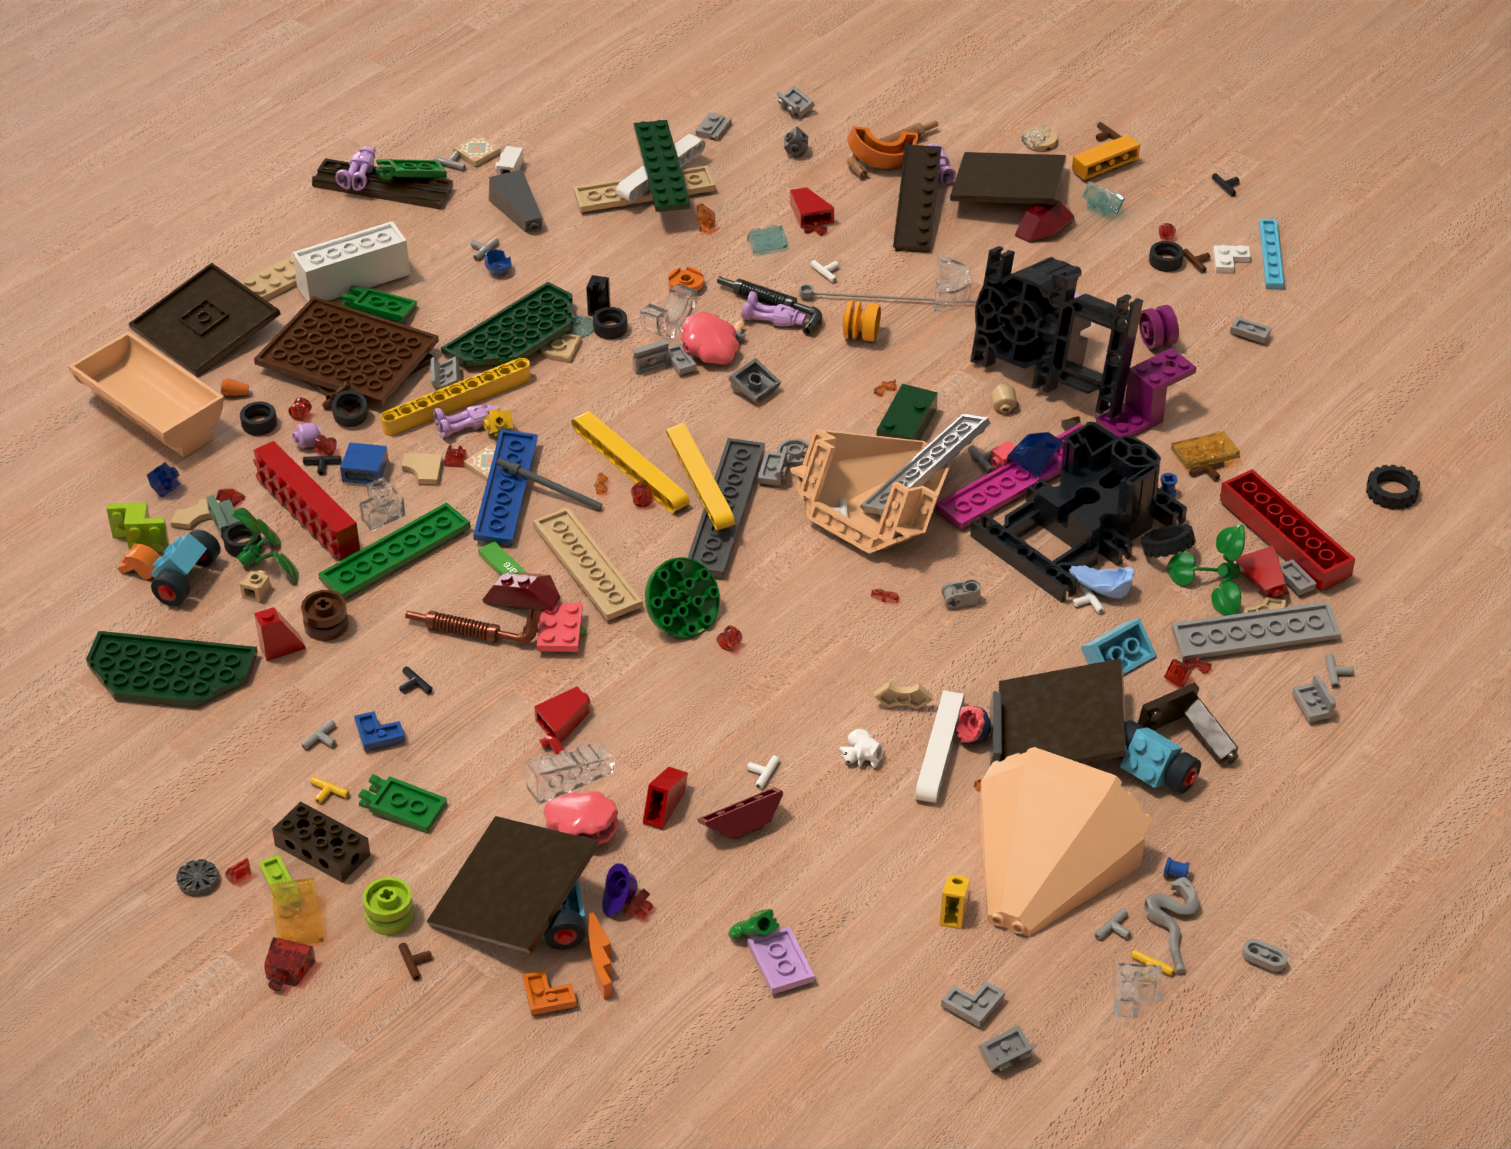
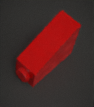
(810, 207)
(1264, 571)
(276, 634)
(562, 713)
(664, 796)

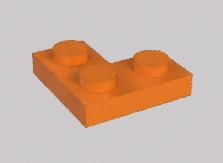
(546, 999)

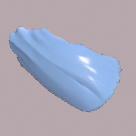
(1106, 582)

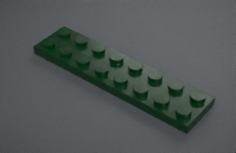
(661, 166)

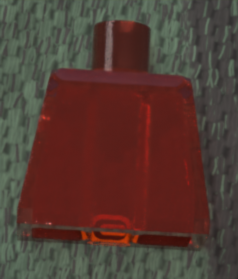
(287, 963)

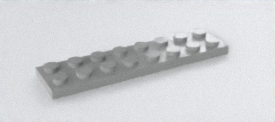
(930, 459)
(1255, 631)

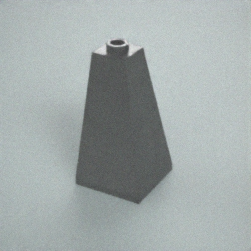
(514, 199)

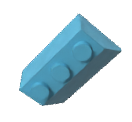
(1123, 642)

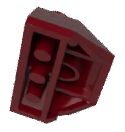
(1044, 221)
(524, 590)
(744, 815)

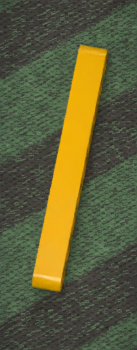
(456, 396)
(630, 461)
(700, 477)

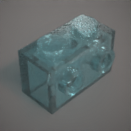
(1102, 197)

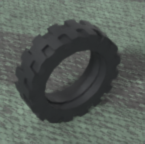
(1388, 499)
(1168, 540)

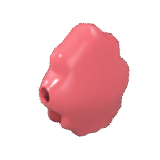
(709, 338)
(583, 815)

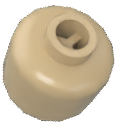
(1004, 398)

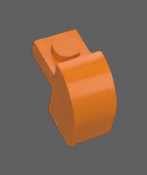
(140, 559)

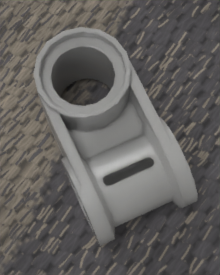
(963, 593)

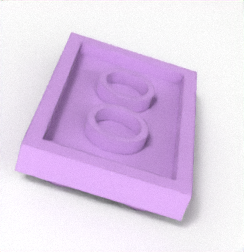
(781, 960)

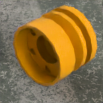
(859, 320)

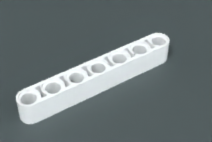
(637, 184)
(939, 747)

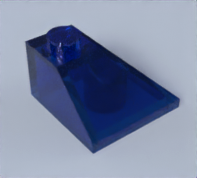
(1036, 452)

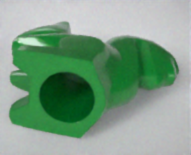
(758, 924)

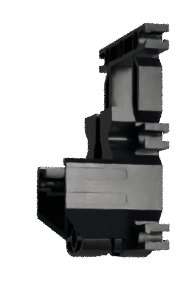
(1038, 322)
(1099, 507)

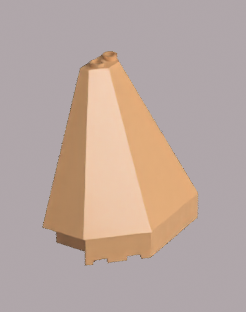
(855, 468)
(1053, 837)

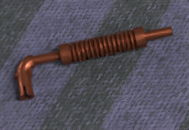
(477, 629)

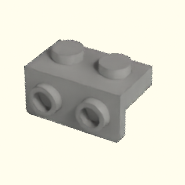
(795, 101)
(444, 373)
(774, 467)
(1315, 700)
(1006, 1048)

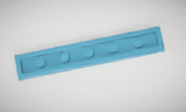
(1271, 254)

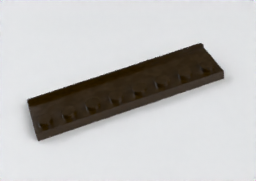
(408, 190)
(917, 198)

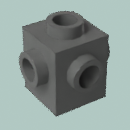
(796, 142)

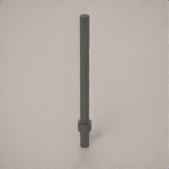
(516, 469)

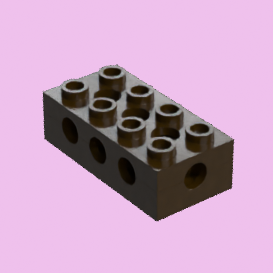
(321, 841)

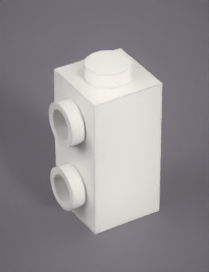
(510, 160)

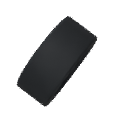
(1167, 248)
(610, 314)
(257, 409)
(349, 420)
(235, 530)

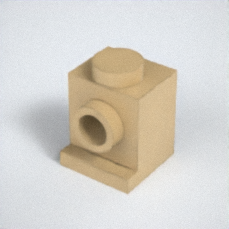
(255, 581)

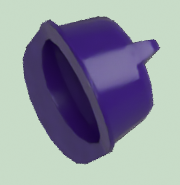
(619, 889)

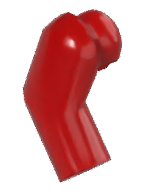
(552, 741)

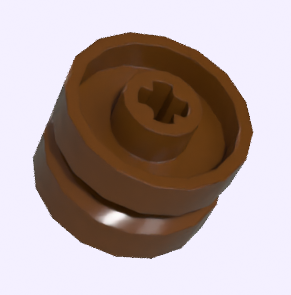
(324, 615)

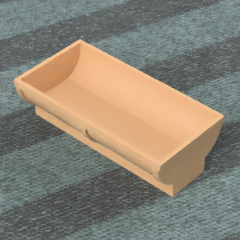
(152, 392)

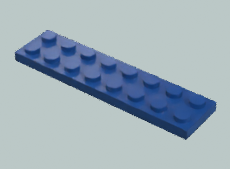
(504, 490)

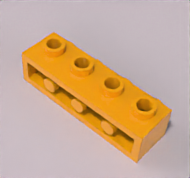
(1106, 157)

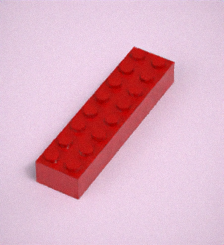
(306, 500)
(1287, 529)

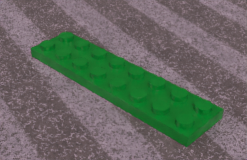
(394, 550)

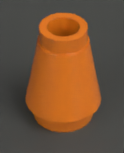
(234, 388)

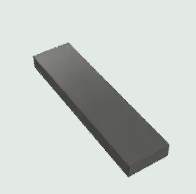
(996, 728)

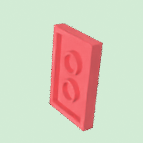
(560, 628)

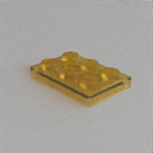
(1205, 450)
(297, 911)

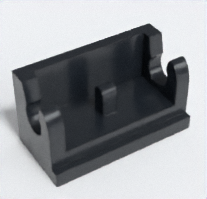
(597, 294)

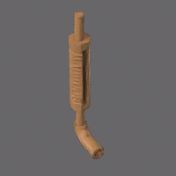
(853, 160)

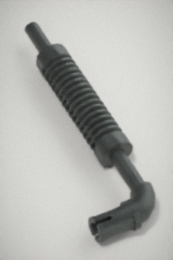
(774, 298)

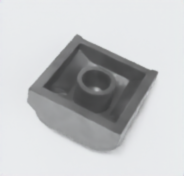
(754, 381)

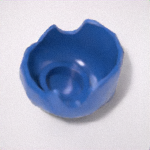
(497, 262)

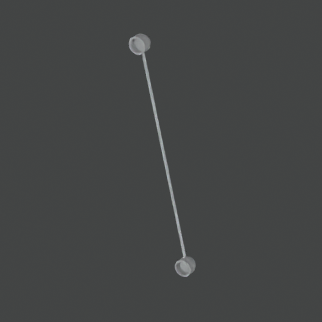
(806, 293)

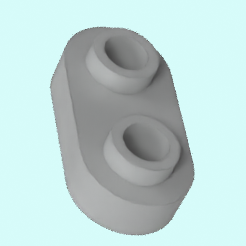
(1265, 955)

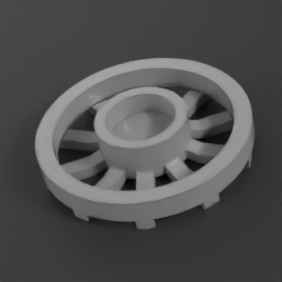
(795, 450)

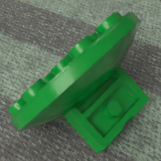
(682, 597)

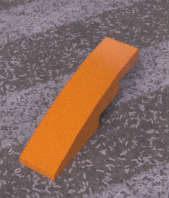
(600, 956)

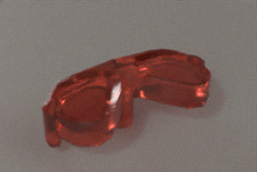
(821, 230)
(892, 595)
(1203, 667)

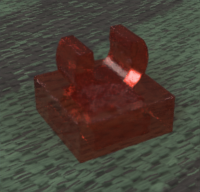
(455, 457)
(1178, 673)
(638, 903)

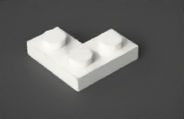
(1225, 257)

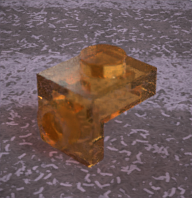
(705, 217)

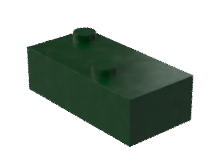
(909, 413)

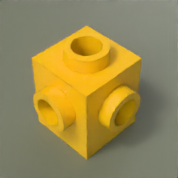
(504, 419)

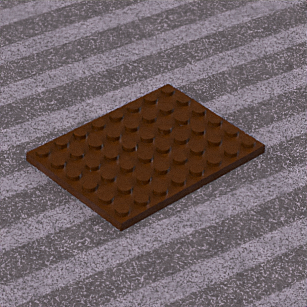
(342, 344)

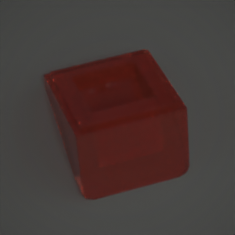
(230, 493)
(238, 871)

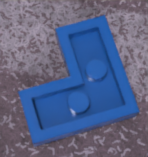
(377, 736)

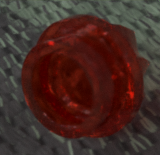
(1166, 231)

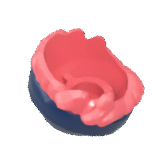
(973, 724)

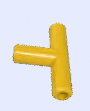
(327, 788)
(1148, 960)

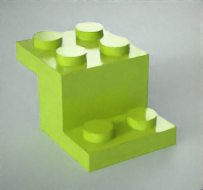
(135, 524)

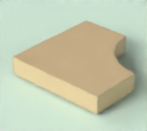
(423, 466)

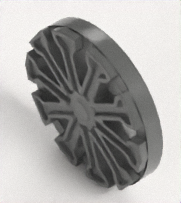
(197, 877)

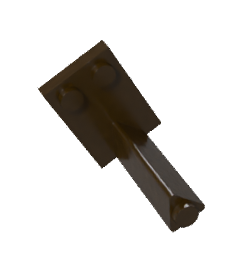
(1187, 703)

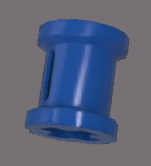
(1168, 483)
(1176, 868)

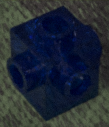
(164, 479)

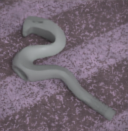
(1154, 913)

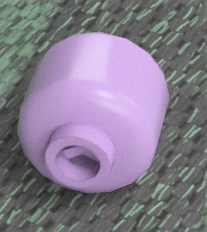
(306, 435)

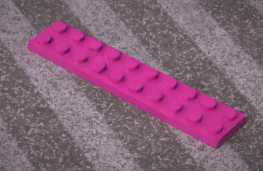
(994, 490)

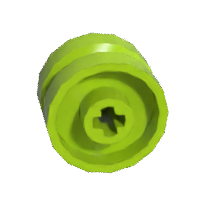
(388, 906)

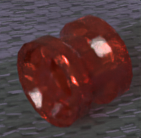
(300, 409)
(325, 445)
(641, 495)
(729, 638)

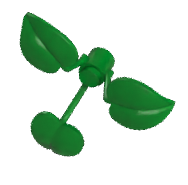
(252, 553)
(1227, 597)

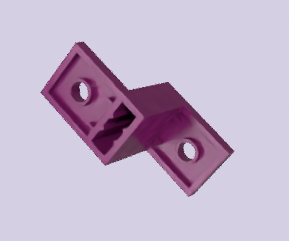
(1147, 393)

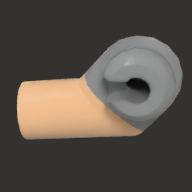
(739, 327)

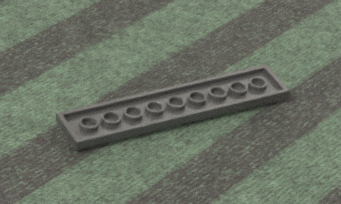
(735, 480)

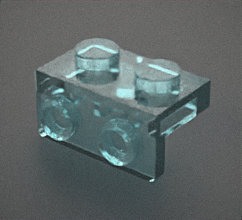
(767, 239)

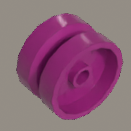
(1159, 326)

